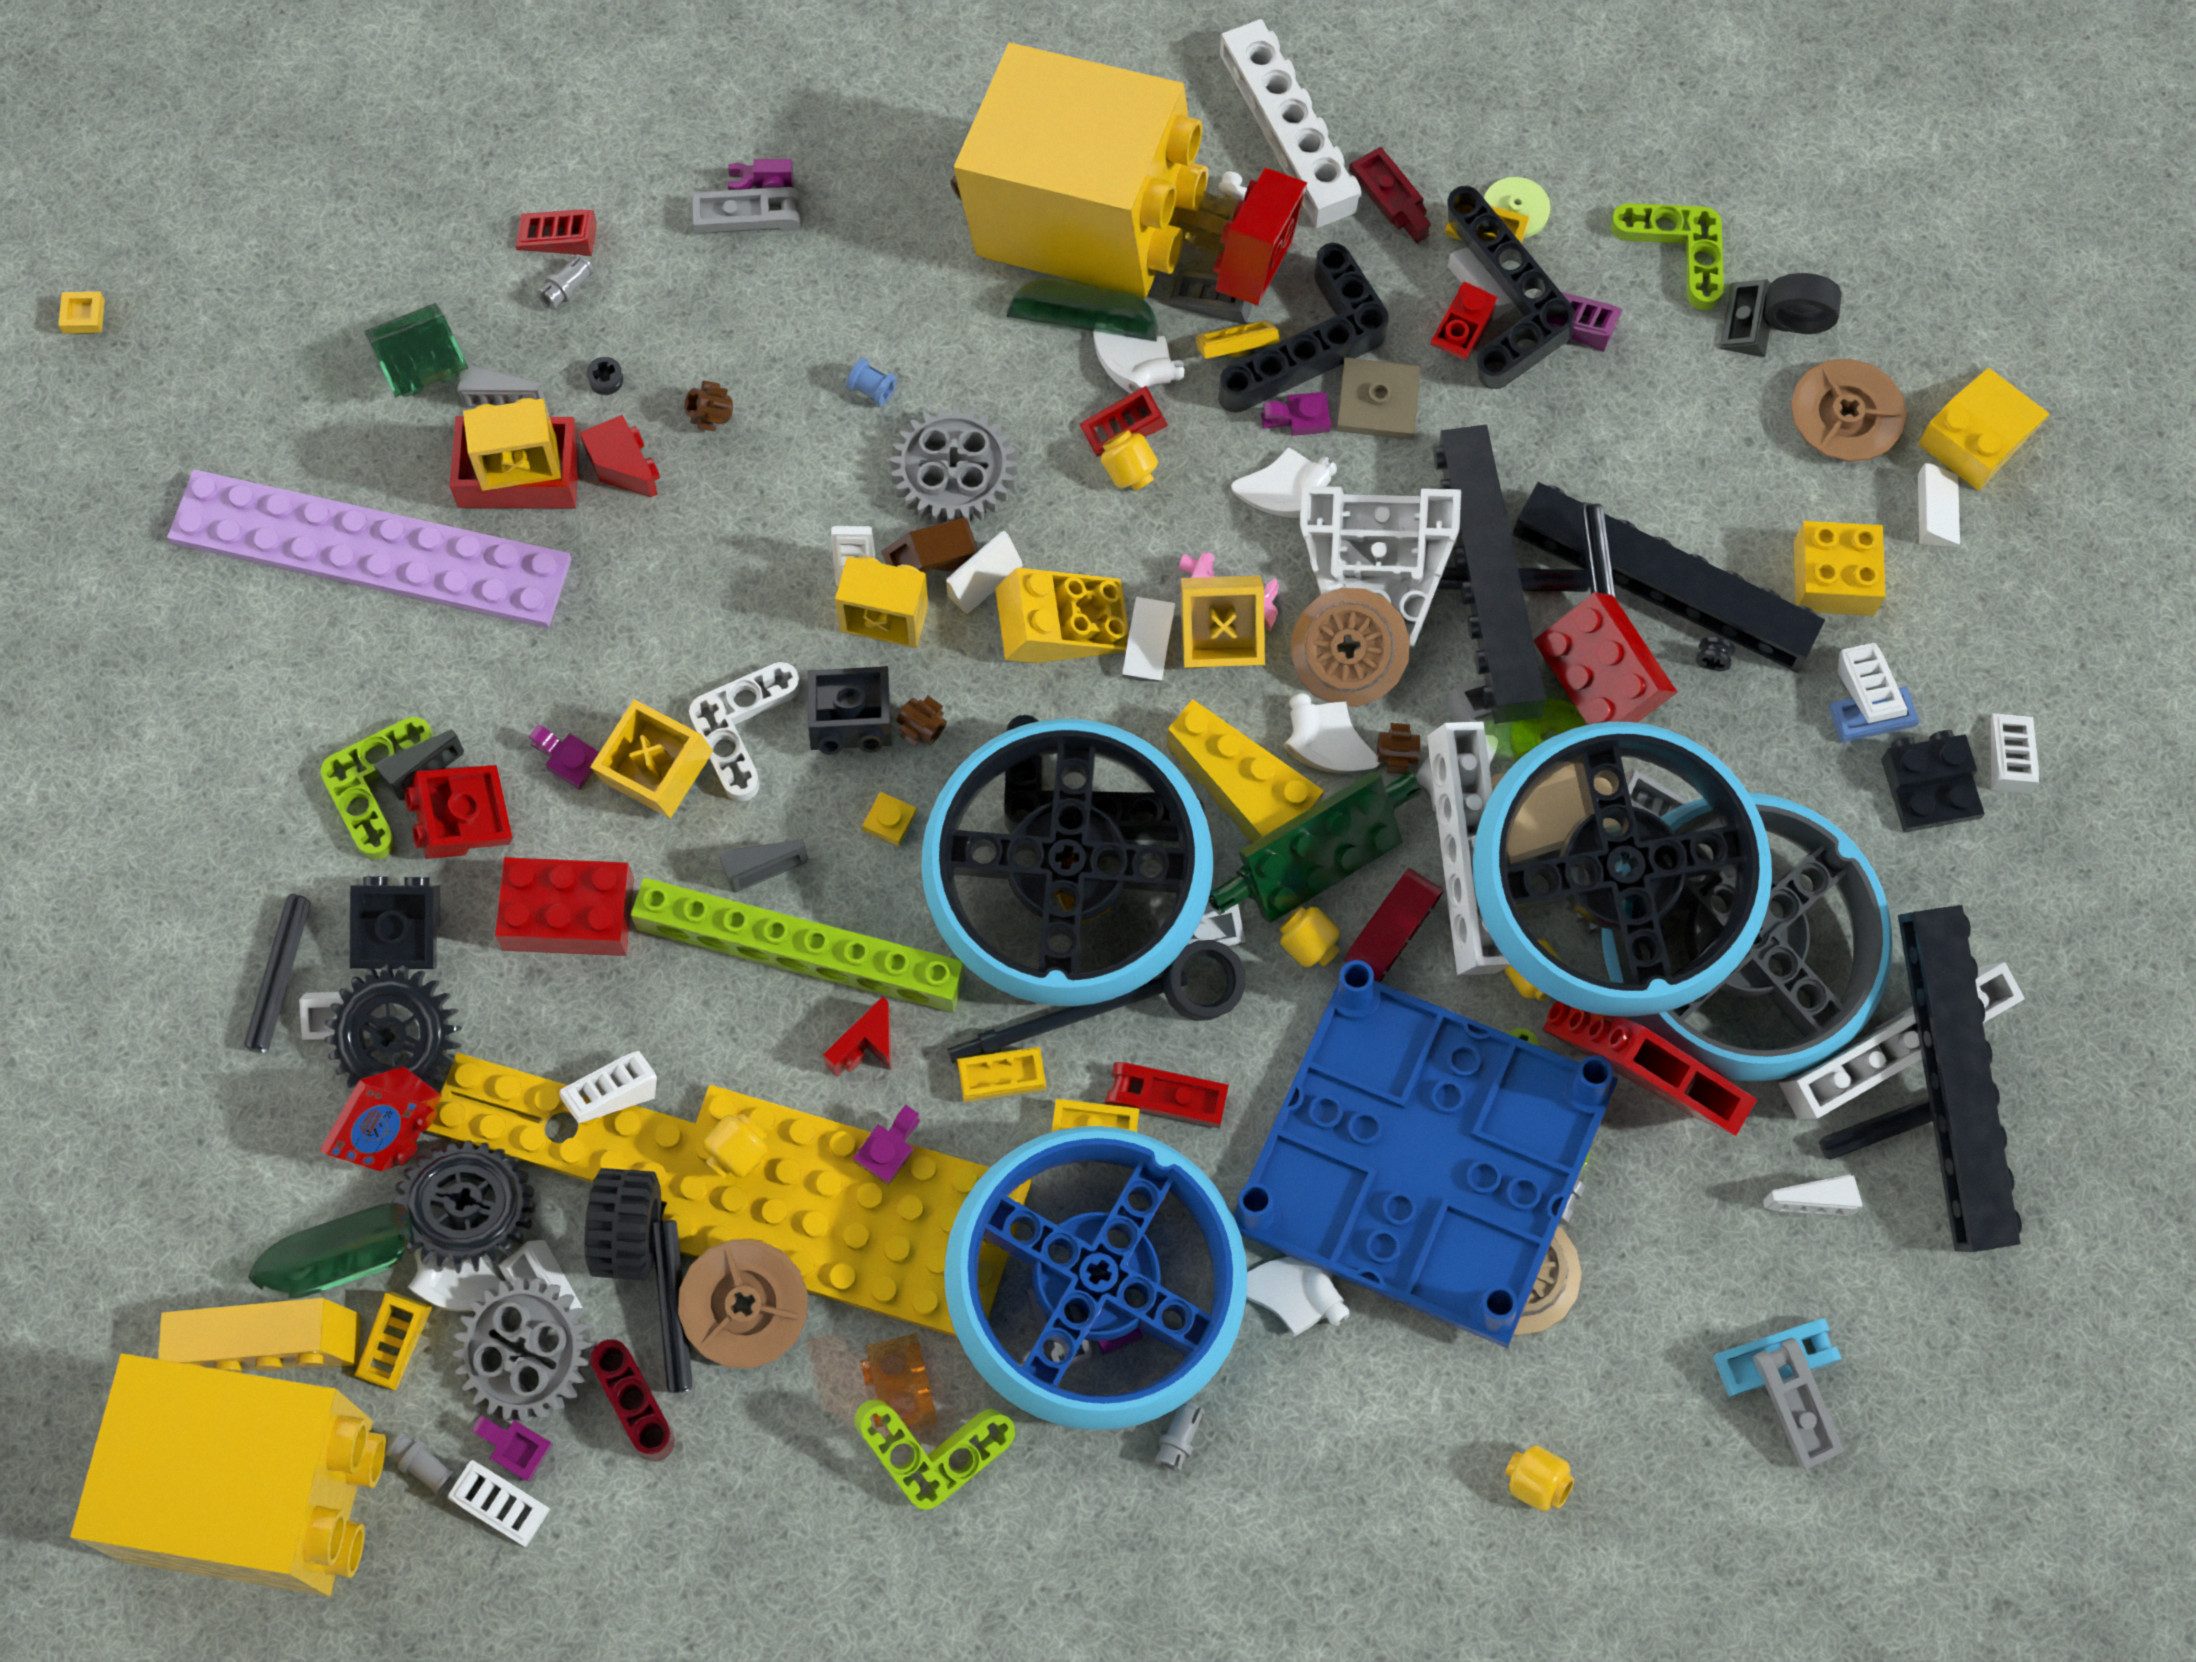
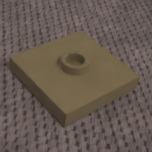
(1378, 398)

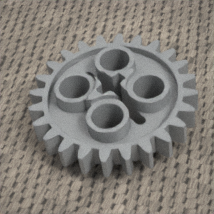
(955, 435)
(507, 1385)

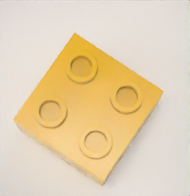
(512, 443)
(1839, 567)
(882, 601)
(1222, 621)
(652, 758)

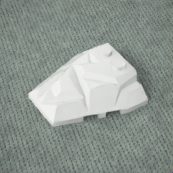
(1381, 545)

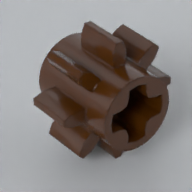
(708, 406)
(921, 721)
(1398, 748)

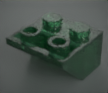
(416, 351)

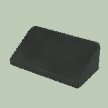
(1745, 320)

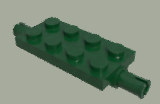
(1318, 847)

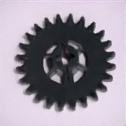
(355, 1016)
(465, 1205)

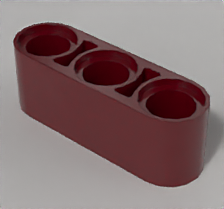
(1395, 923)
(620, 1383)

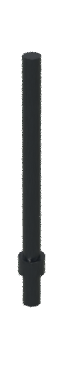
(991, 1041)

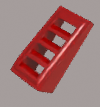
(567, 244)
(1129, 404)

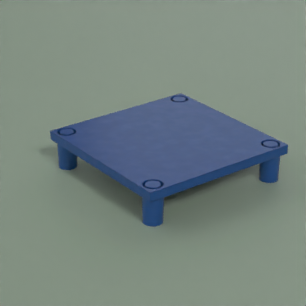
(1425, 1155)

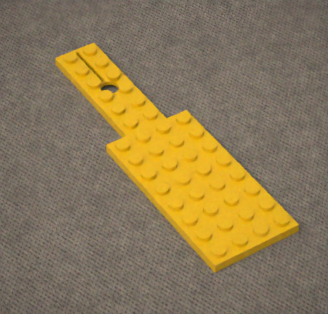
(805, 1196)

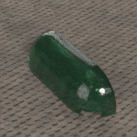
(1085, 308)
(335, 1252)

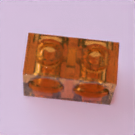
(908, 1384)

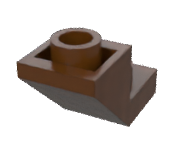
(934, 547)

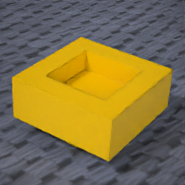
(81, 312)
(889, 819)

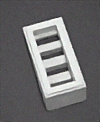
(851, 542)
(1865, 661)
(2010, 780)
(636, 1087)
(1826, 1196)
(464, 1486)

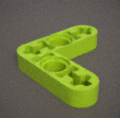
(1687, 233)
(356, 782)
(934, 1466)

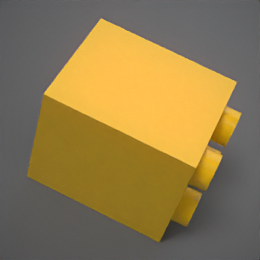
(1080, 170)
(228, 1476)

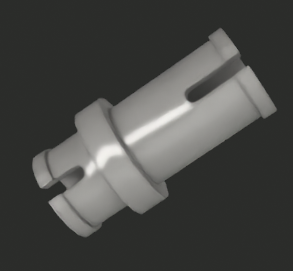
(560, 285)
(1176, 1443)
(415, 1458)

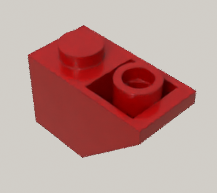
(1465, 321)
(617, 456)

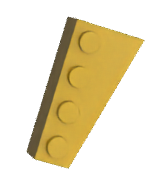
(1239, 773)
(263, 1336)

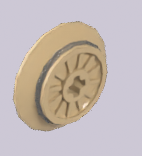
(1554, 1288)

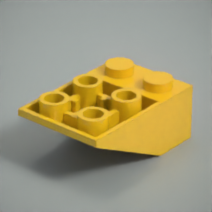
(1060, 616)

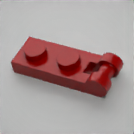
(1168, 1094)

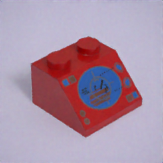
(383, 1120)

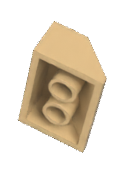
(1550, 814)

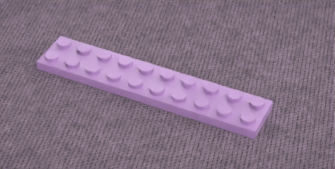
(370, 548)

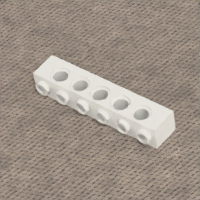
(1254, 45)
(1461, 793)
(1884, 1051)

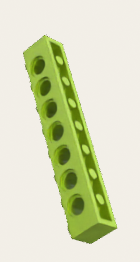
(798, 945)

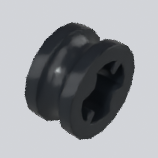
(616, 378)
(1715, 653)

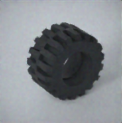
(620, 1223)

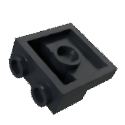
(849, 709)
(1932, 781)
(394, 923)

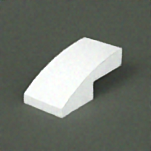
(1148, 638)

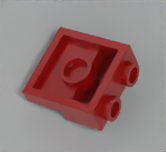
(458, 810)

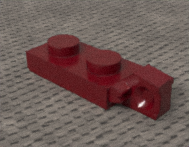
(1392, 193)

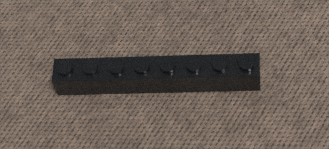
(1491, 578)
(1675, 579)
(1960, 1079)

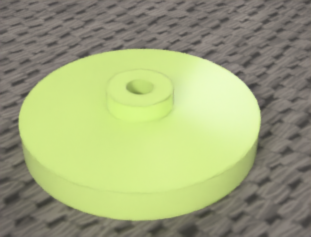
(1522, 197)

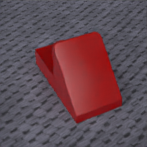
(869, 1032)

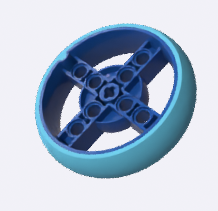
(1203, 1336)

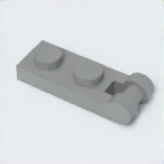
(745, 210)
(1799, 1405)

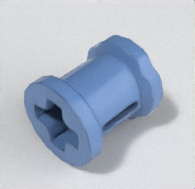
(871, 382)

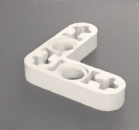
(730, 714)

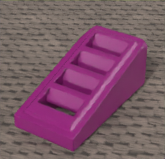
(1595, 310)

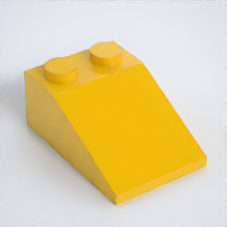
(1982, 428)

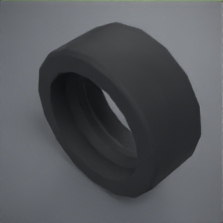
(1803, 303)
(1235, 981)

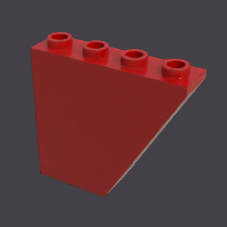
(1653, 1065)

